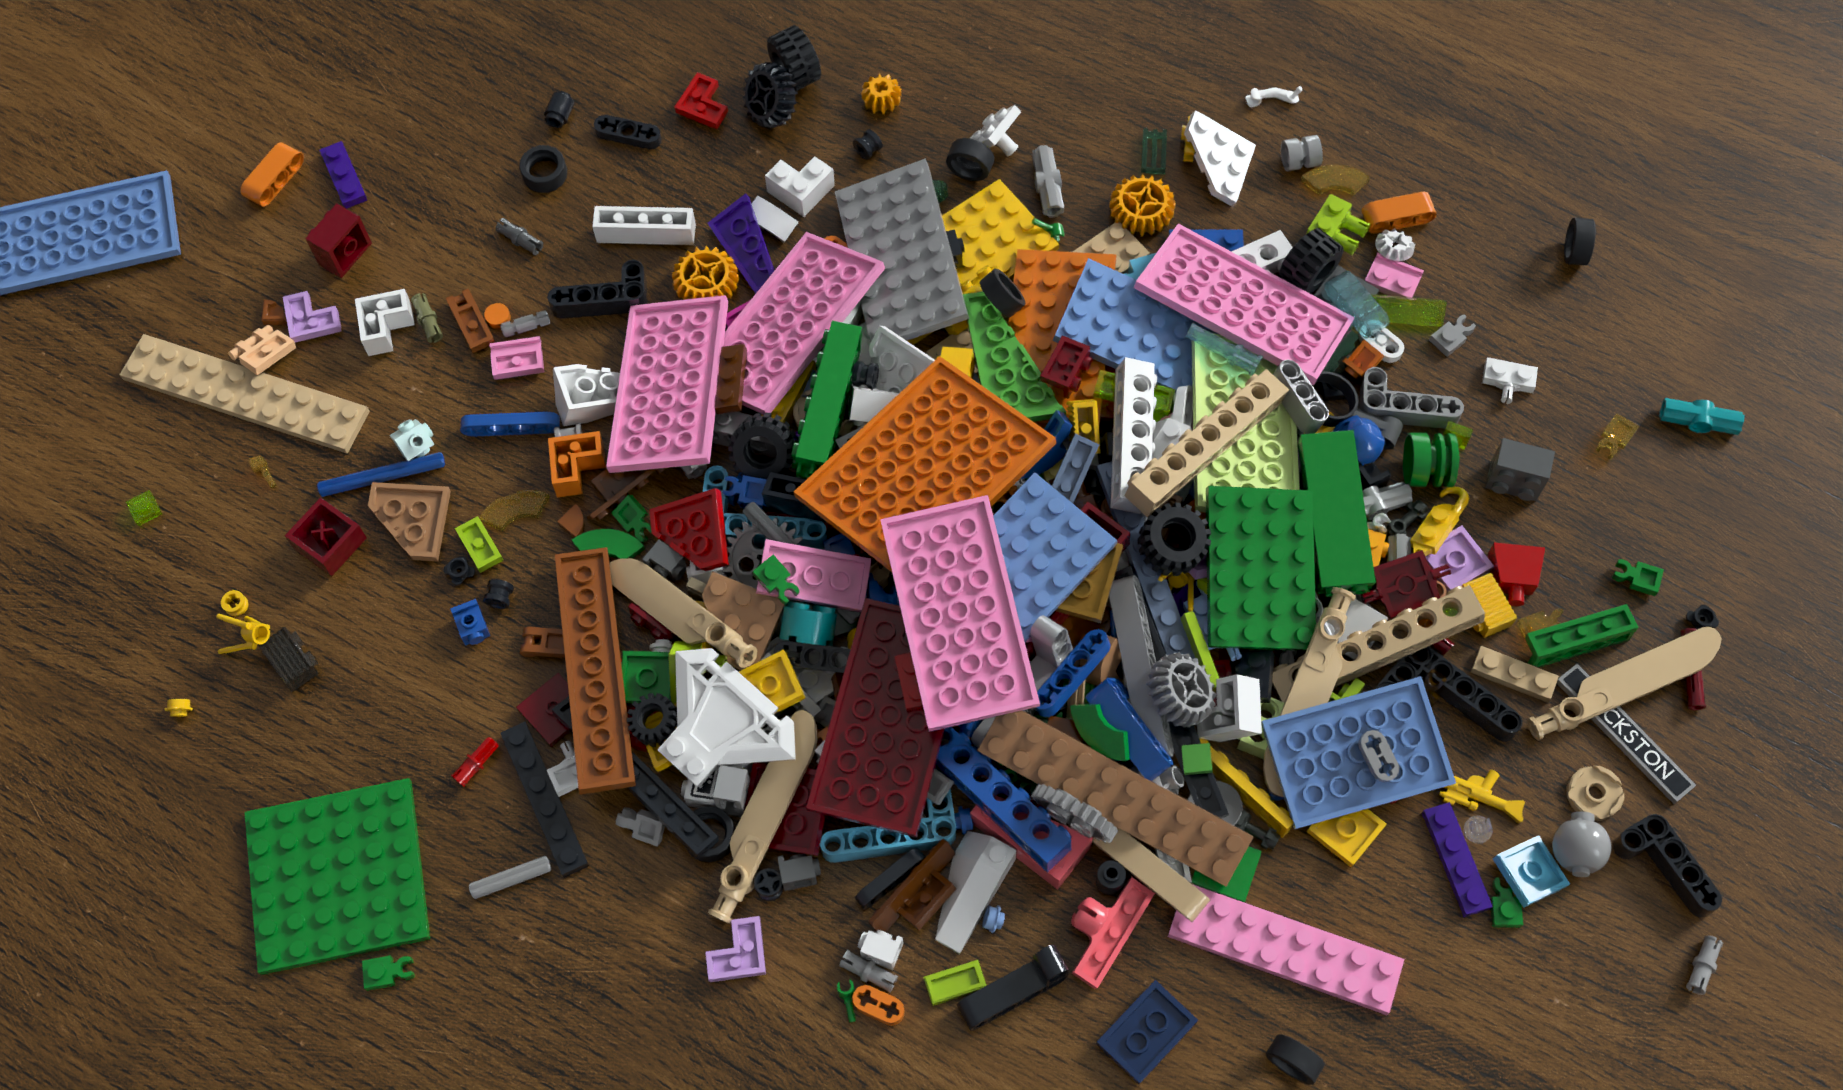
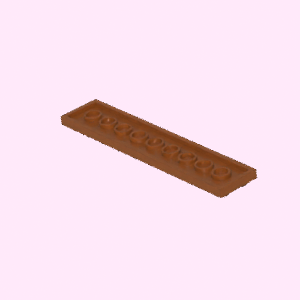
(594, 672)

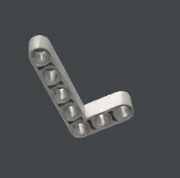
(1052, 647)

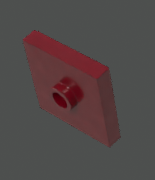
(539, 706)

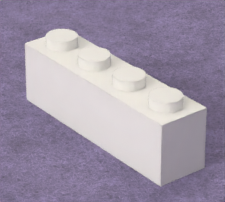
(644, 225)

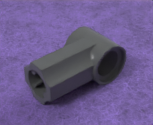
(1388, 425)

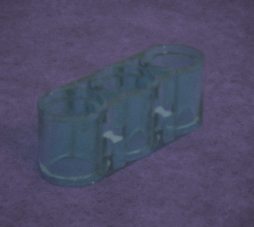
(1356, 301)

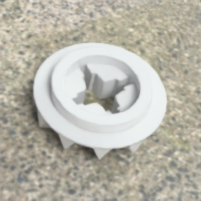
(1401, 252)

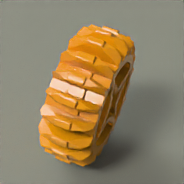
(1154, 213)
(708, 269)

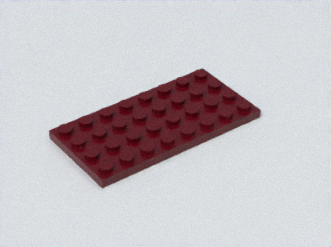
(876, 752)

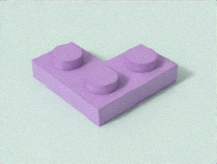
(308, 324)
(744, 959)

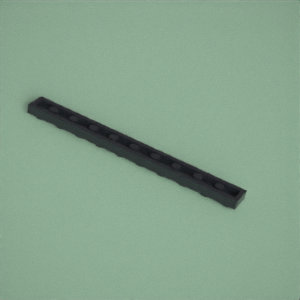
(1201, 786)

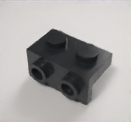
(1258, 665)

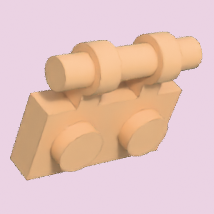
(262, 349)

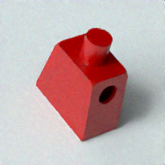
(1516, 569)

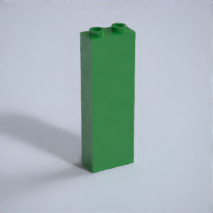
(1339, 514)

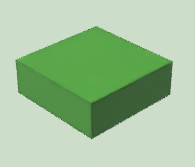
(1197, 759)

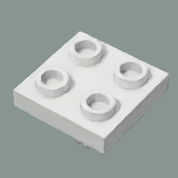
(994, 130)

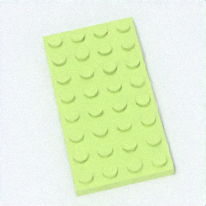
(1264, 454)

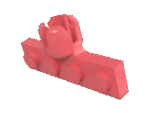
(1108, 929)

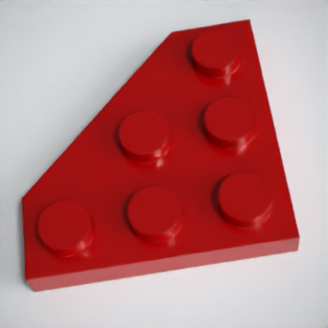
(694, 528)

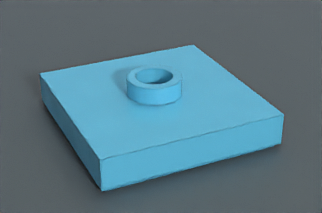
(1531, 871)

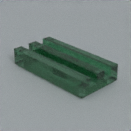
(1154, 135)

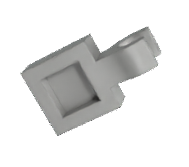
(644, 825)

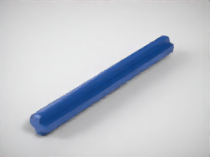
(381, 474)

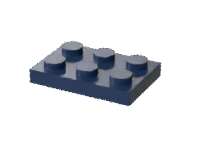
(1147, 1032)

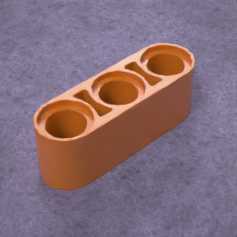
(272, 174)
(1399, 212)

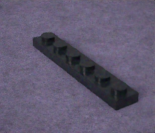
(544, 799)

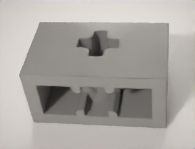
(731, 789)

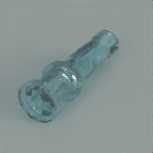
(1235, 354)

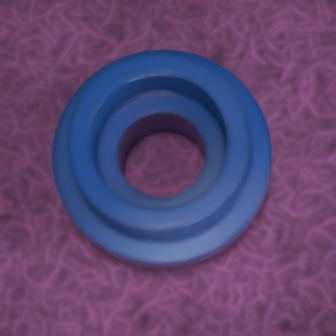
(963, 820)

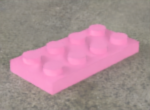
(821, 575)

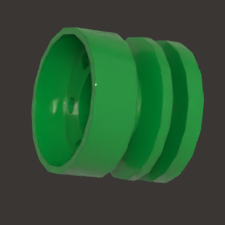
(1433, 460)

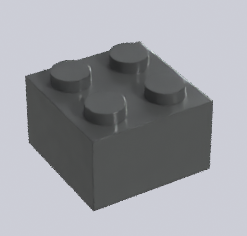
(1519, 469)

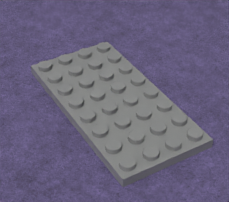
(902, 226)

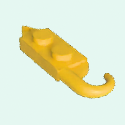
(1439, 523)

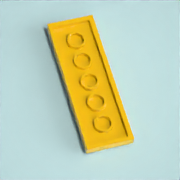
(771, 676)

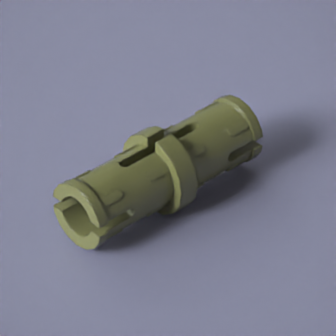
(426, 318)

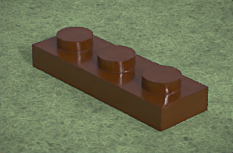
(731, 379)

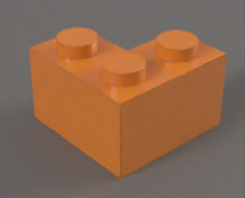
(572, 455)

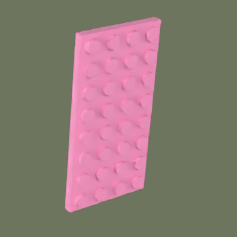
(1243, 302)
(792, 310)
(668, 385)
(959, 613)

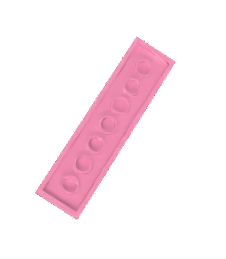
(1292, 951)

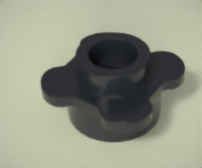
(455, 564)
(1705, 613)

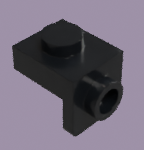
(957, 248)

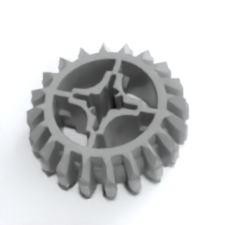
(1181, 689)

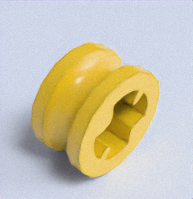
(240, 608)

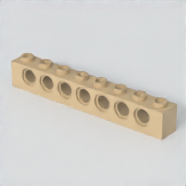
(1205, 443)
(1462, 599)

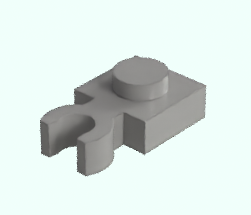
(1451, 337)

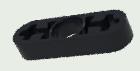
(635, 139)
(889, 878)

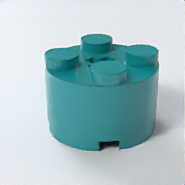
(808, 625)

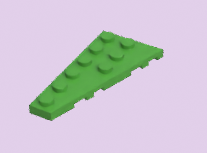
(1005, 364)

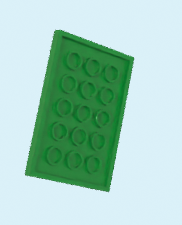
(1260, 568)

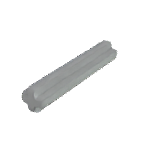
(509, 877)

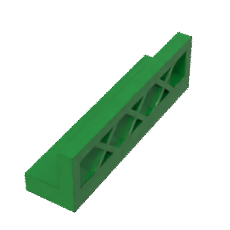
(1581, 636)

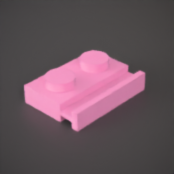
(1394, 277)
(516, 358)

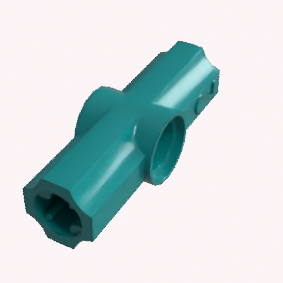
(1701, 416)

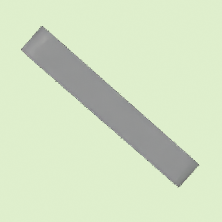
(1137, 654)

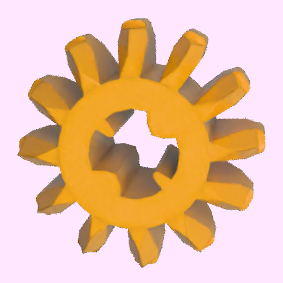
(881, 93)

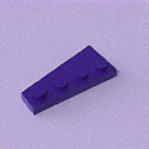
(743, 241)

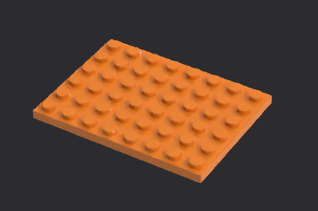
(924, 450)

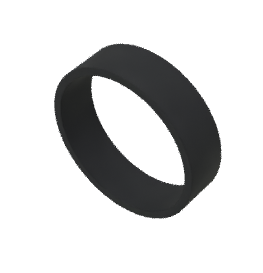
(1347, 389)

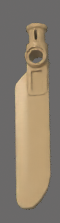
(678, 610)
(1316, 673)
(1631, 680)
(764, 817)

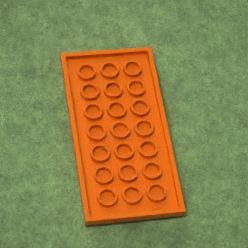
(1047, 286)

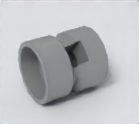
(1300, 153)

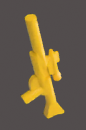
(1480, 790)

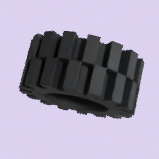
(644, 710)

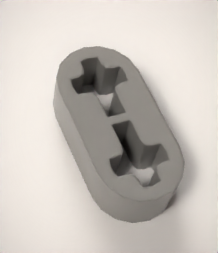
(1372, 758)

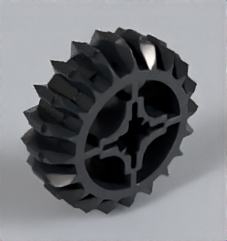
(769, 95)

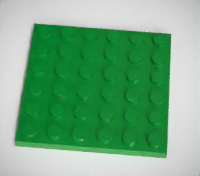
(335, 876)

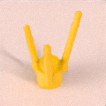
(1180, 581)
(251, 631)

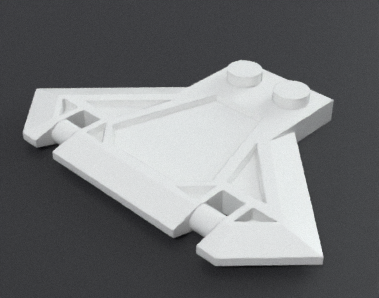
(722, 719)

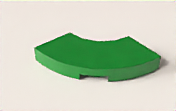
(619, 544)
(1099, 733)

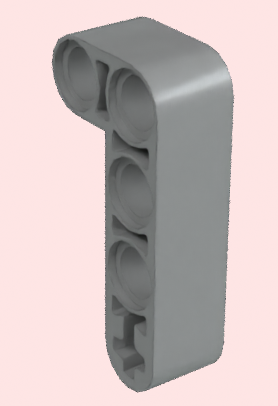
(1447, 407)

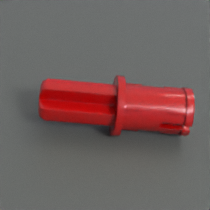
(474, 762)

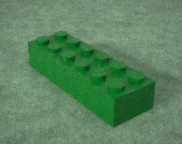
(828, 395)

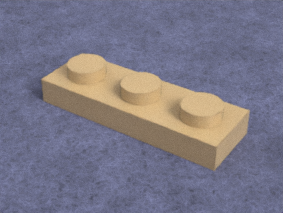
(1514, 674)

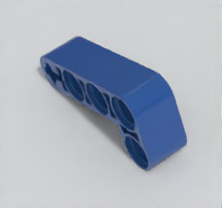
(1143, 746)

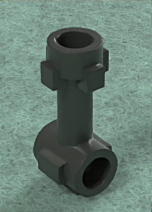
(1398, 526)
(1268, 838)

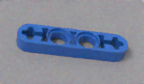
(509, 424)
(1075, 674)

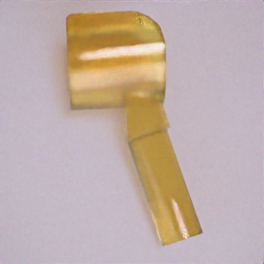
(259, 464)

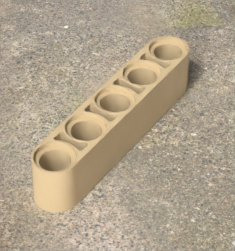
(1155, 874)

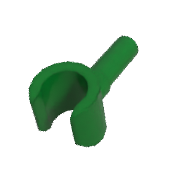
(1054, 229)
(847, 997)

